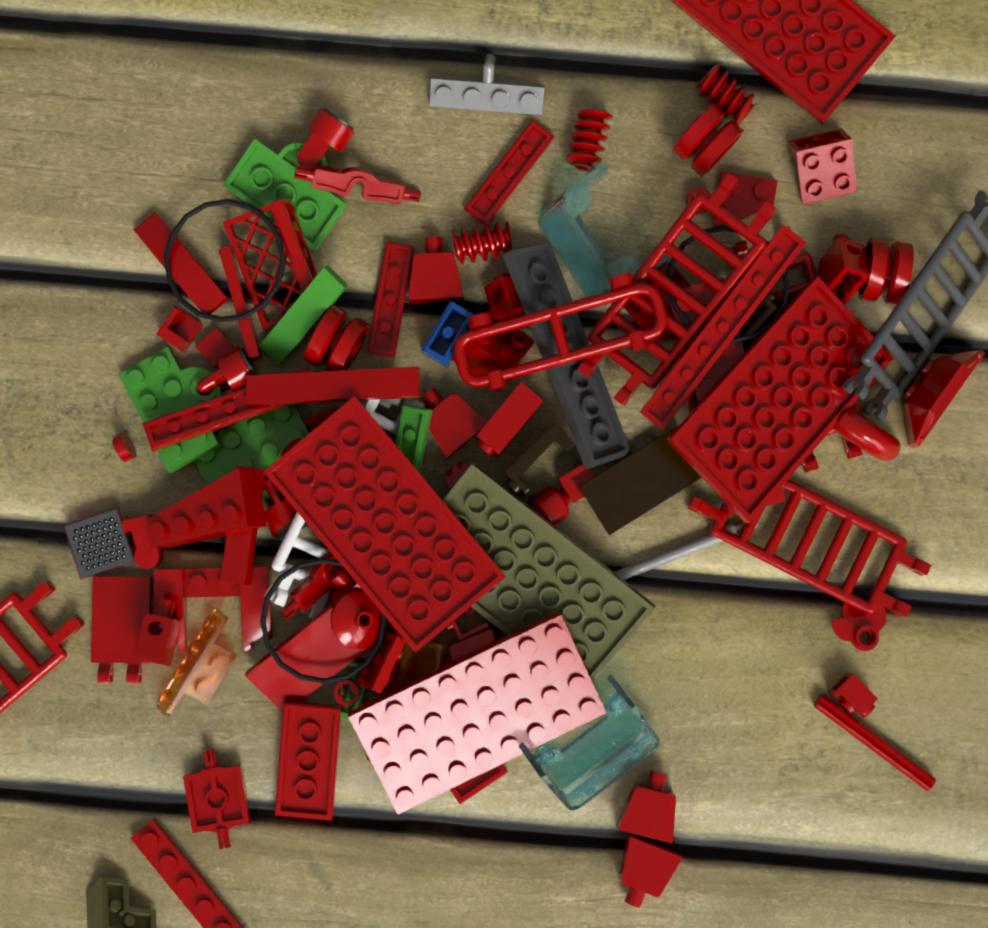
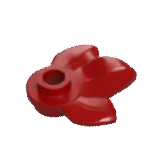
(855, 622)

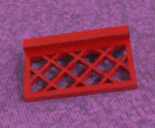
(295, 249)

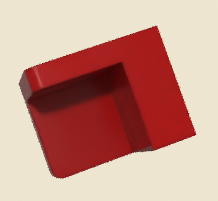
(179, 329)
(573, 479)

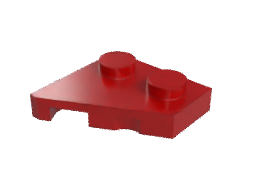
(748, 196)

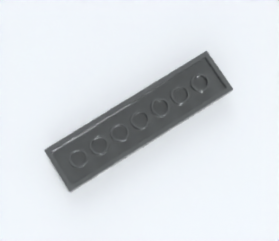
(582, 399)

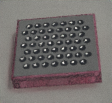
(99, 543)

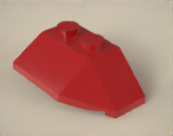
(935, 391)

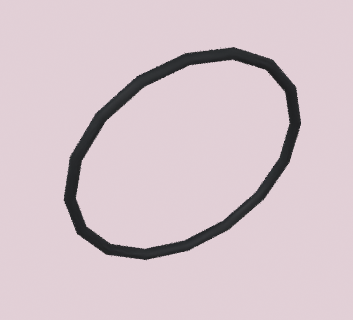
(169, 247)
(739, 338)
(266, 637)

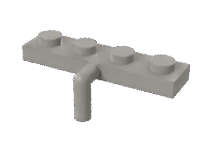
(487, 93)

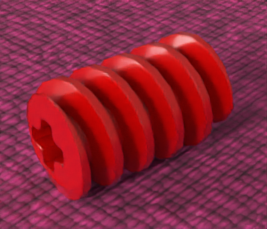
(726, 94)
(587, 138)
(482, 242)

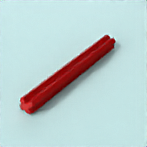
(874, 742)

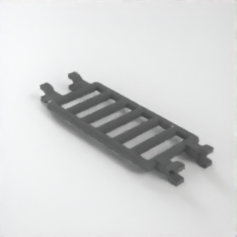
(870, 367)

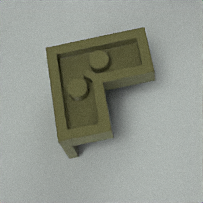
(109, 906)

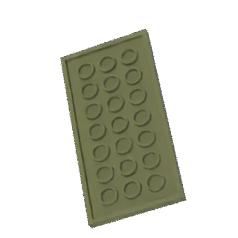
(544, 572)

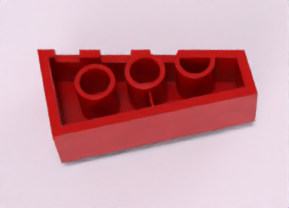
(214, 511)

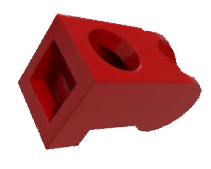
(144, 555)

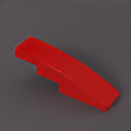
(184, 267)

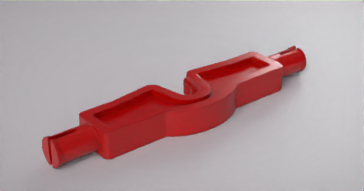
(342, 181)
(311, 588)

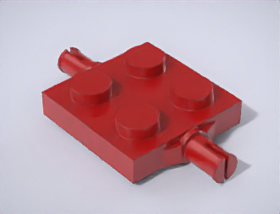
(216, 798)

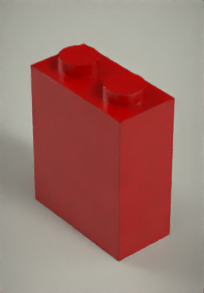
(508, 421)

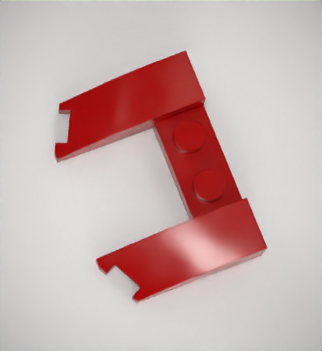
(205, 582)

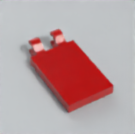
(116, 623)

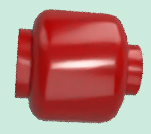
(551, 504)

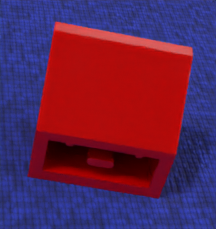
(497, 351)

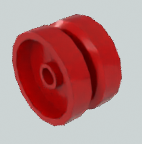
(705, 138)
(888, 269)
(336, 341)

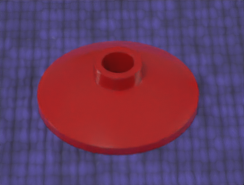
(346, 621)

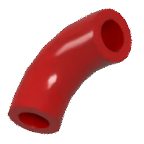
(868, 436)

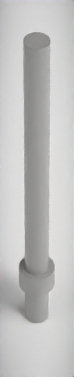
(675, 553)

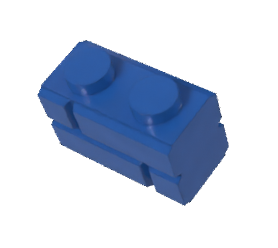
(443, 337)

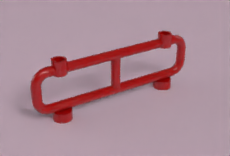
(621, 288)

